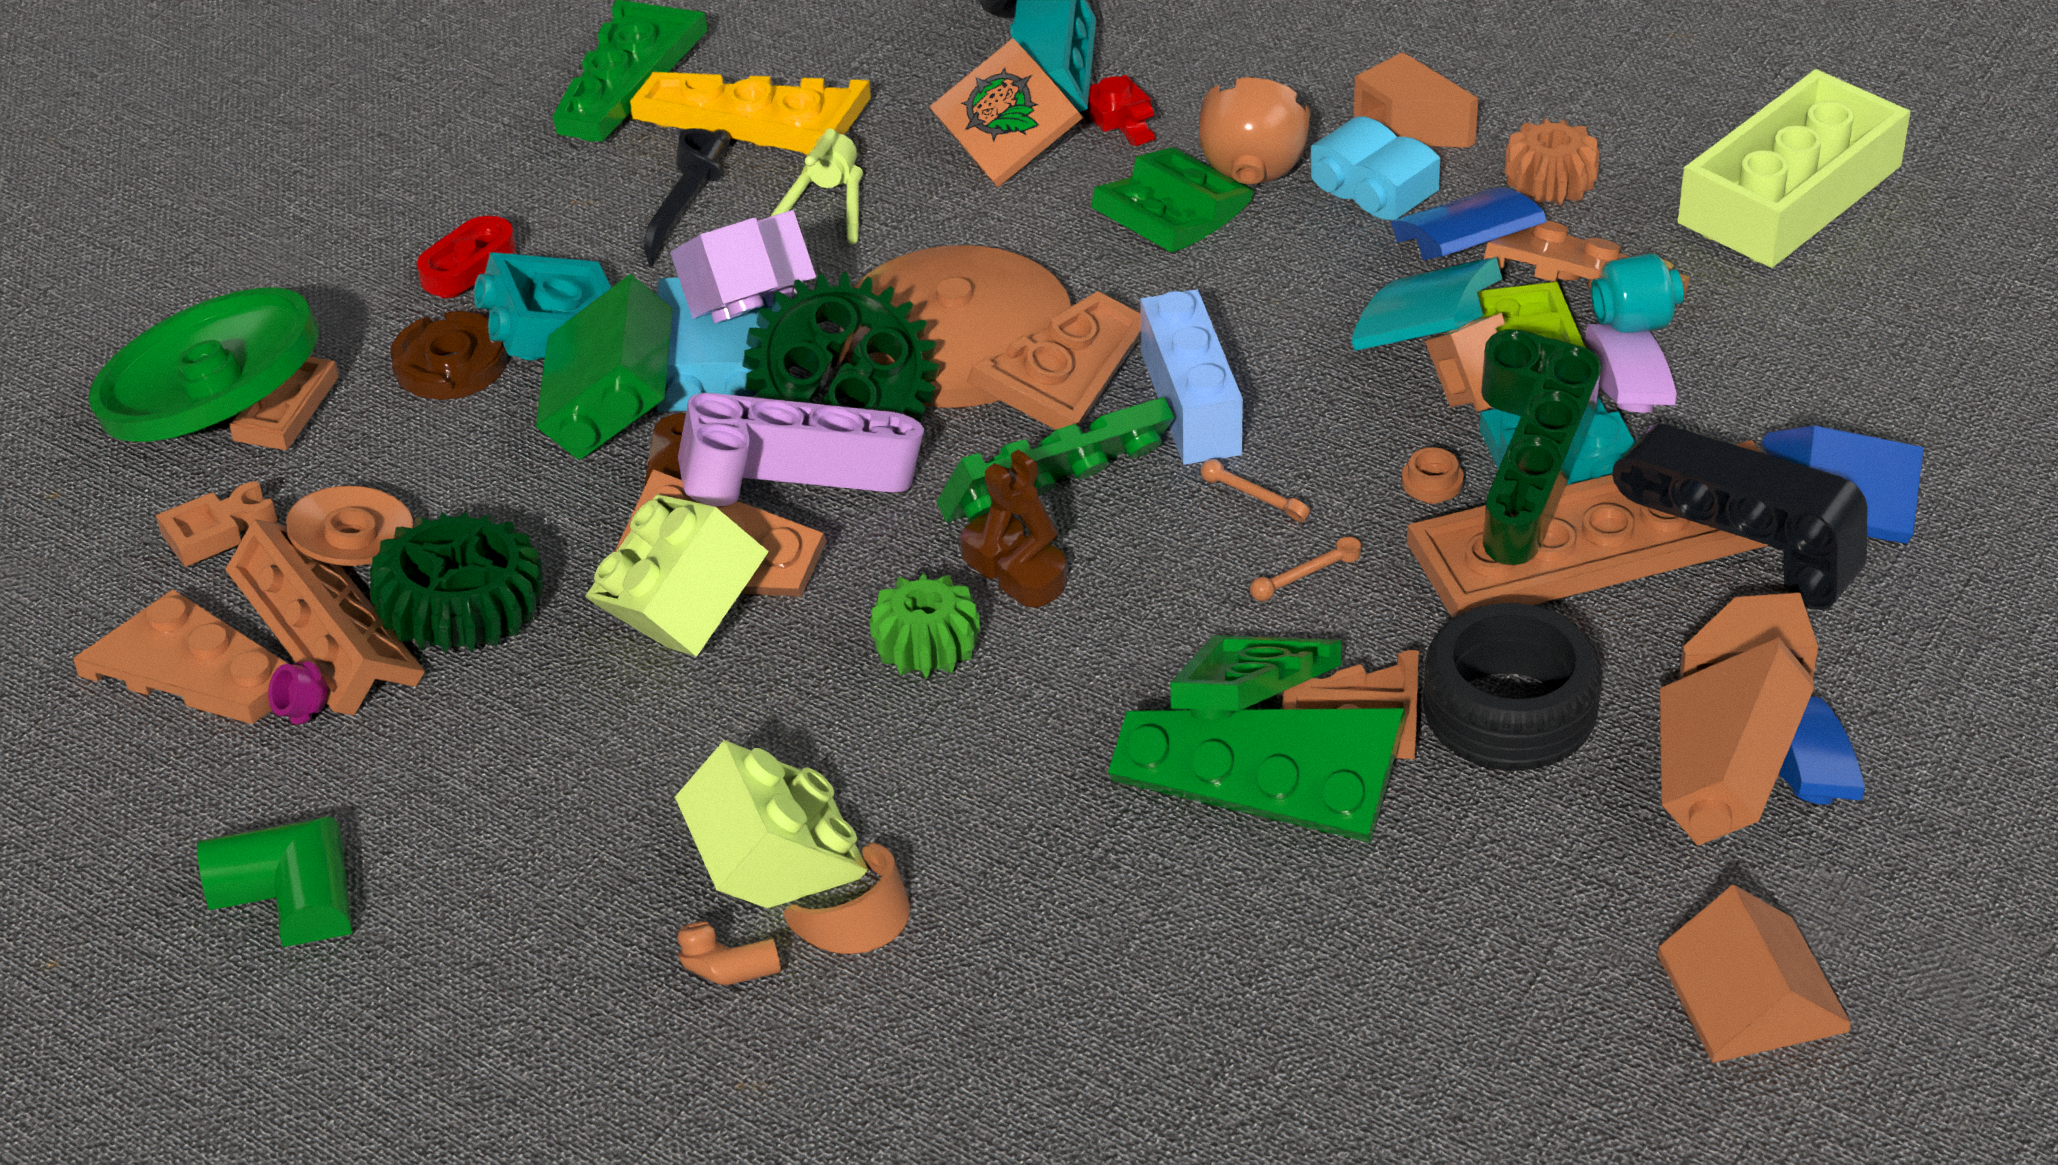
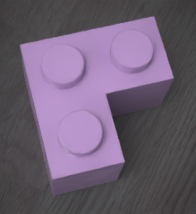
(740, 264)

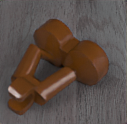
(997, 543)

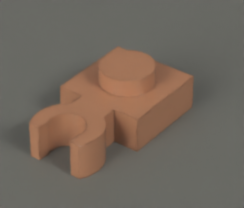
(212, 526)

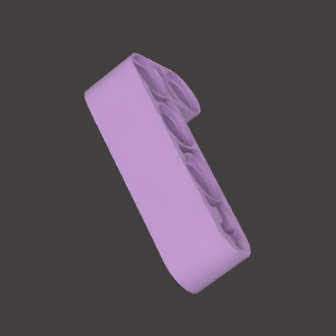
(792, 443)

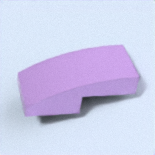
(1631, 368)

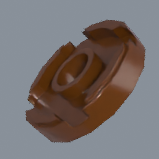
(427, 374)

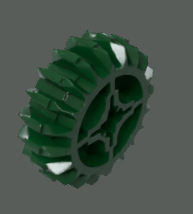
(456, 581)

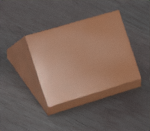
(1749, 979)

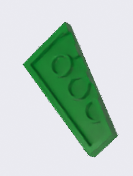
(1276, 764)

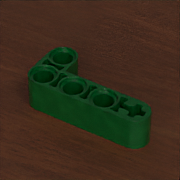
(1556, 396)

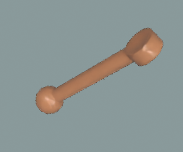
(1214, 471)
(1347, 550)

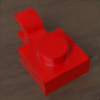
(1121, 105)

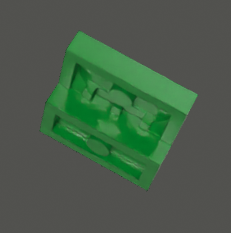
(1172, 199)

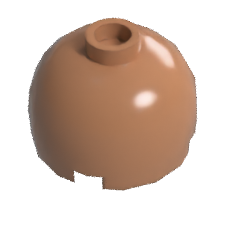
(1253, 130)

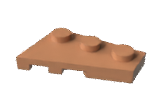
(1559, 254)
(1064, 366)
(790, 545)
(187, 654)

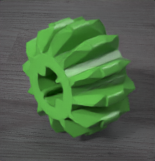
(925, 625)

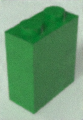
(605, 367)

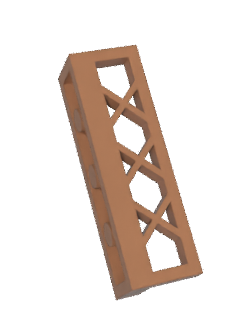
(319, 616)

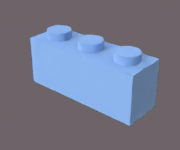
(1191, 376)

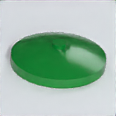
(204, 364)

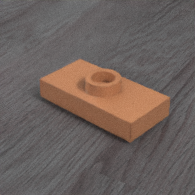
(285, 411)

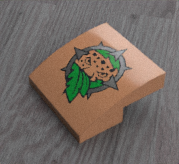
(1005, 112)

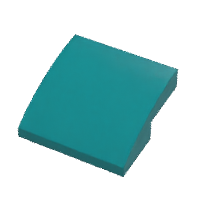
(1425, 304)

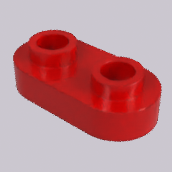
(463, 254)

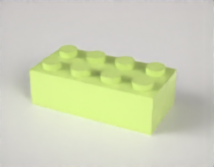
(1793, 167)

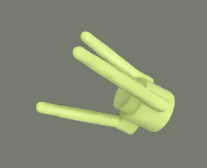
(828, 166)

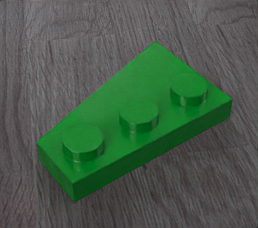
(1244, 670)

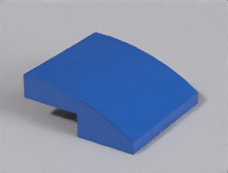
(1468, 221)

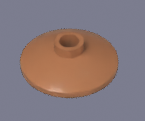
(345, 523)

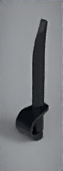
(696, 169)

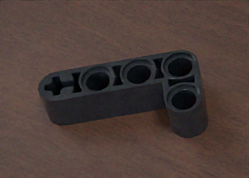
(1758, 497)

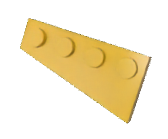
(751, 107)

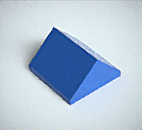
(1879, 467)

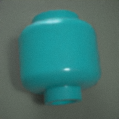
(1636, 294)

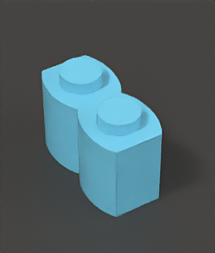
(1375, 168)

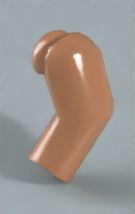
(721, 963)

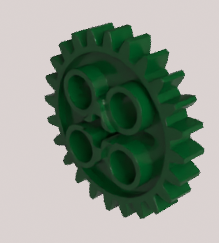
(793, 338)

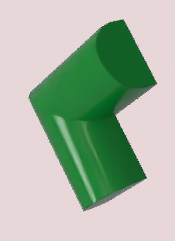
(288, 862)

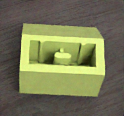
(677, 572)
(768, 827)

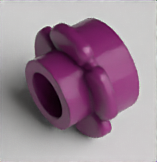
(297, 691)

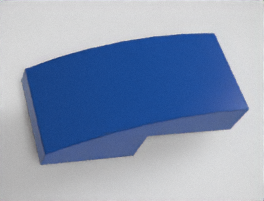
(1822, 758)

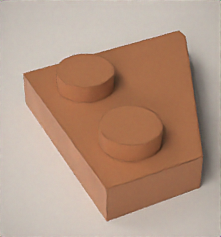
(1357, 690)

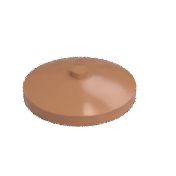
(973, 309)

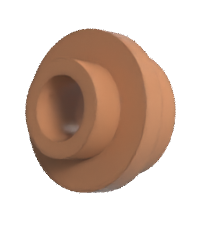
(1432, 475)

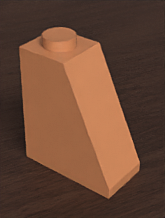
(1729, 737)

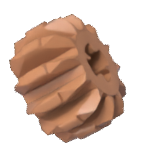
(1552, 161)

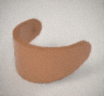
(863, 922)

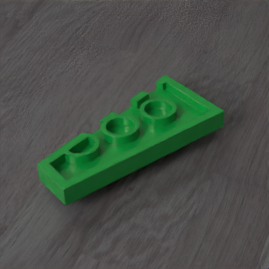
(629, 50)
(1064, 452)

